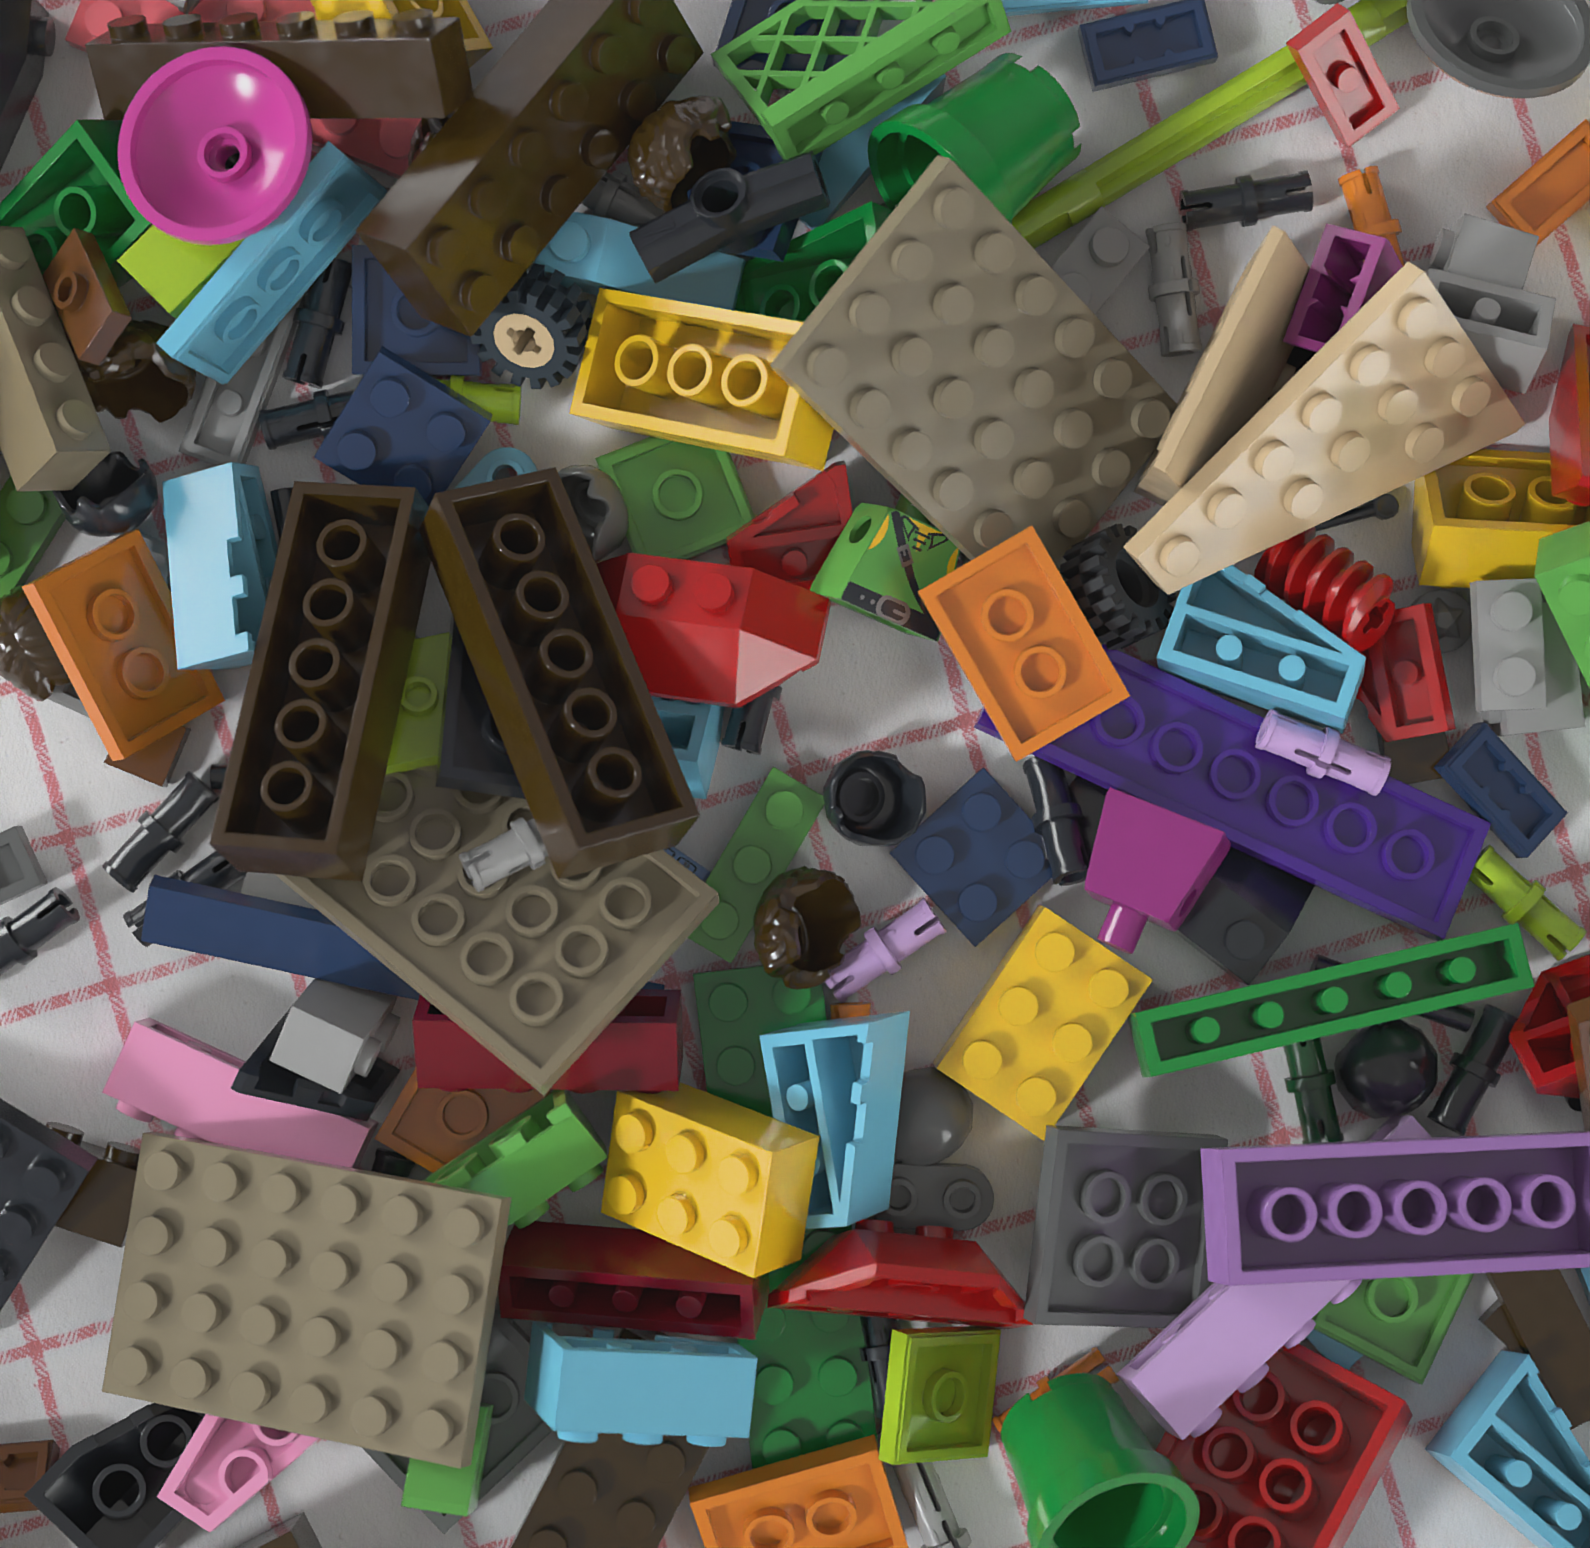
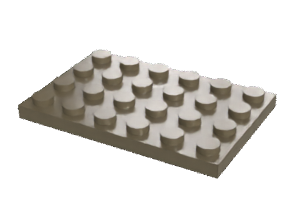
(976, 375)
(529, 959)
(307, 1297)

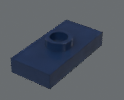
(1147, 43)
(1500, 790)

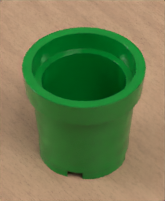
(998, 126)
(1093, 1472)

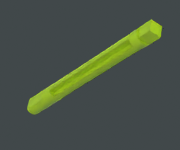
(1184, 132)

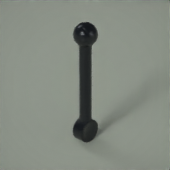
(1382, 508)

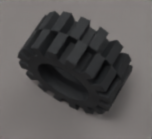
(1114, 589)

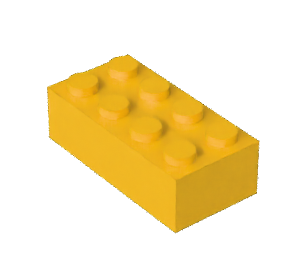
(696, 379)

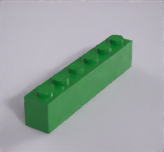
(1330, 1000)

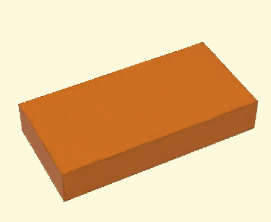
(1549, 188)

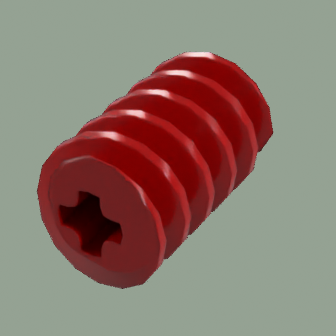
(1329, 587)

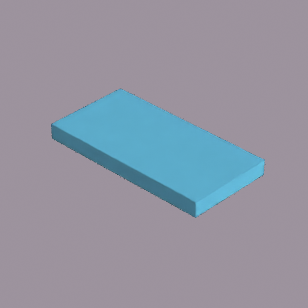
(273, 268)

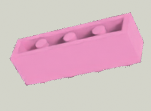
(190, 1087)

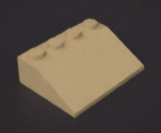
(1236, 370)

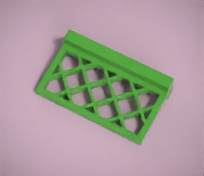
(868, 80)

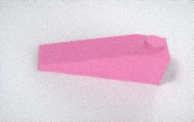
(227, 1467)

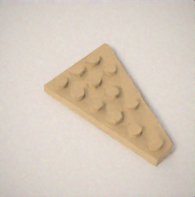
(1359, 419)

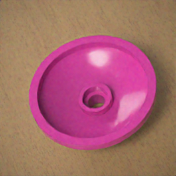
(190, 124)

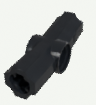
(730, 213)

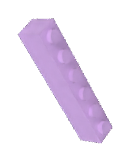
(1230, 1335)

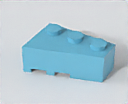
(218, 563)
(1260, 651)
(846, 1088)
(640, 1387)
(1519, 1454)

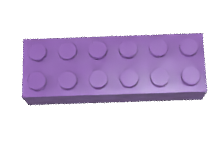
(1396, 1207)

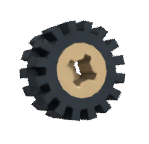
(536, 330)

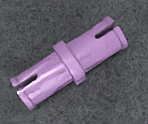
(1323, 752)
(885, 949)

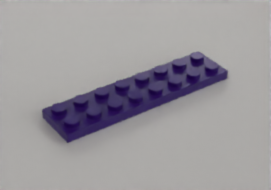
(1199, 758)

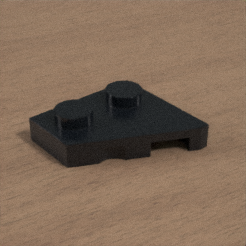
(273, 1082)

